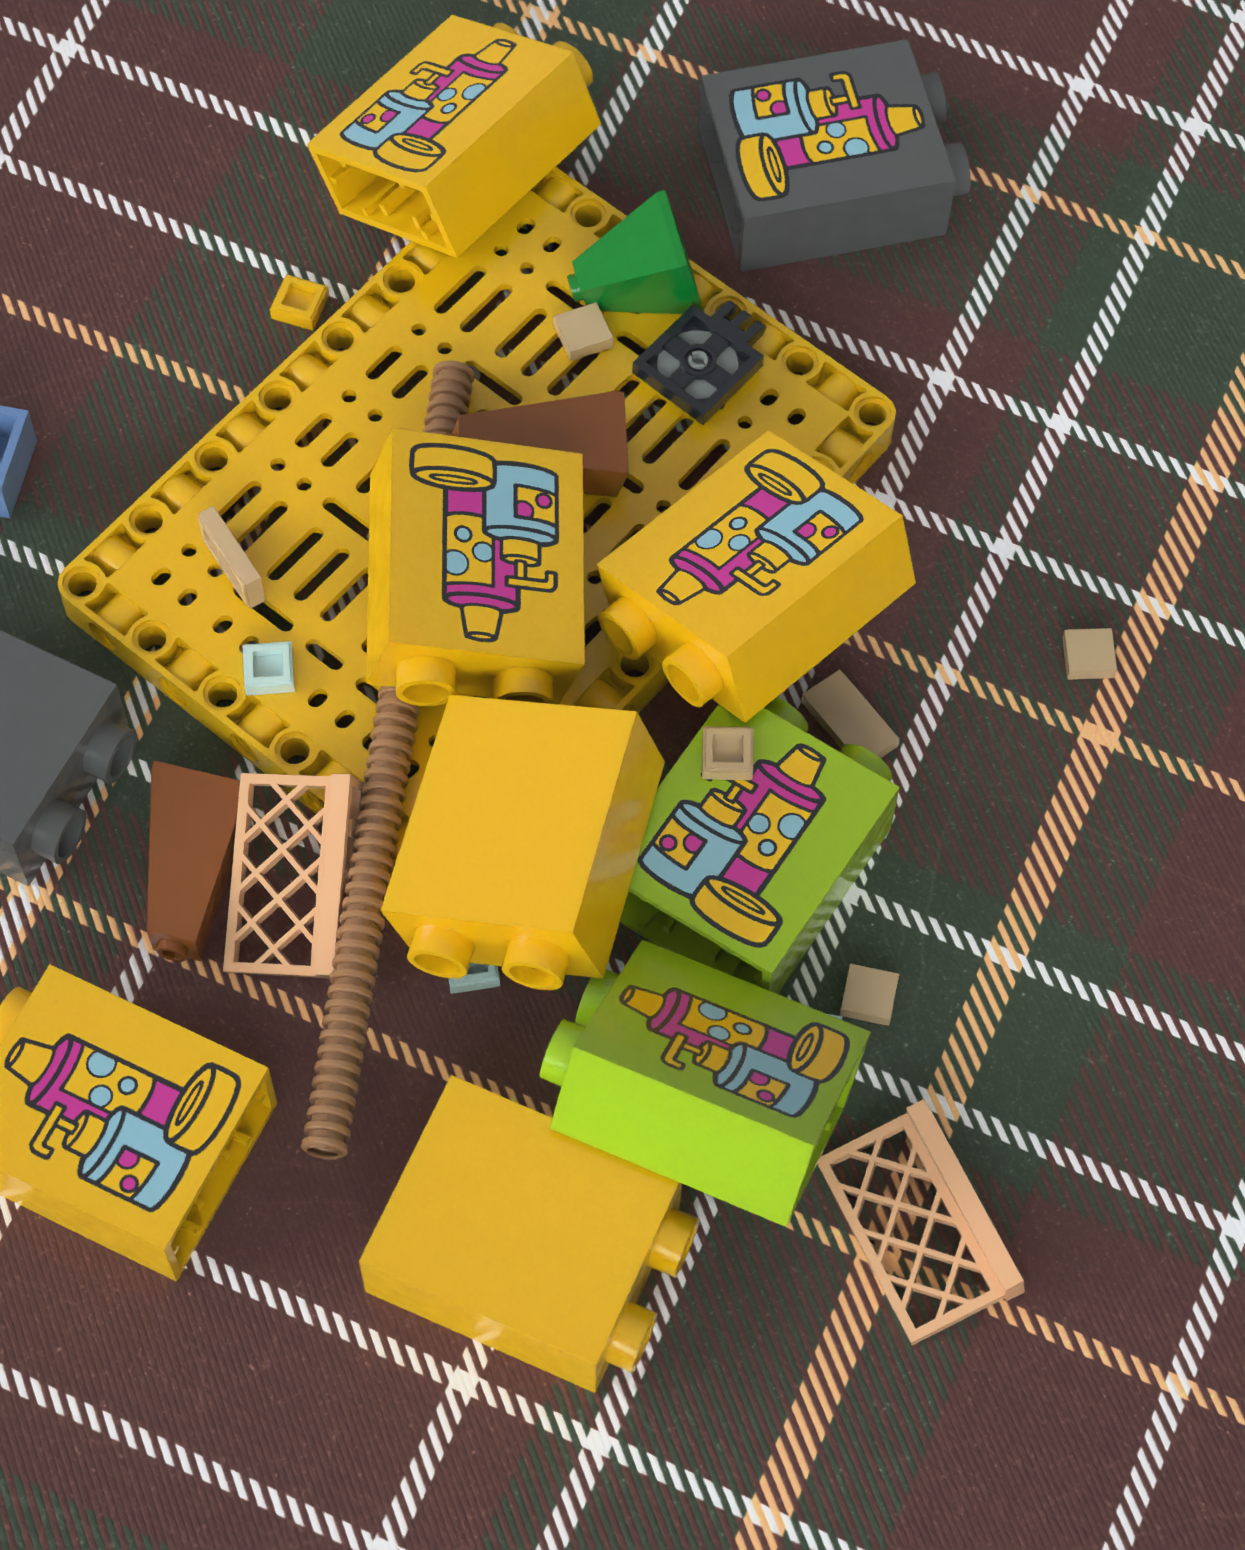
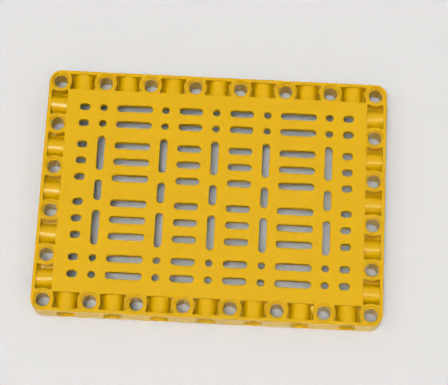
(206, 666)

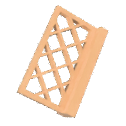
(336, 841)
(960, 1202)

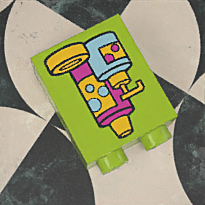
(761, 863)
(704, 1079)

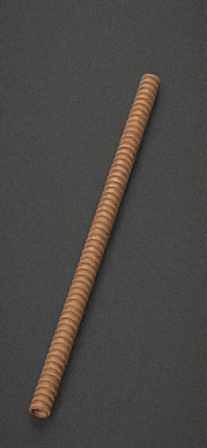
(371, 866)

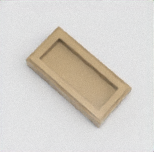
(231, 557)
(848, 715)

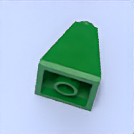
(638, 265)

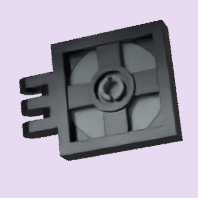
(702, 359)

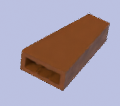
(577, 425)
(188, 856)

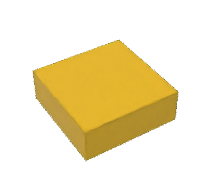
(299, 302)

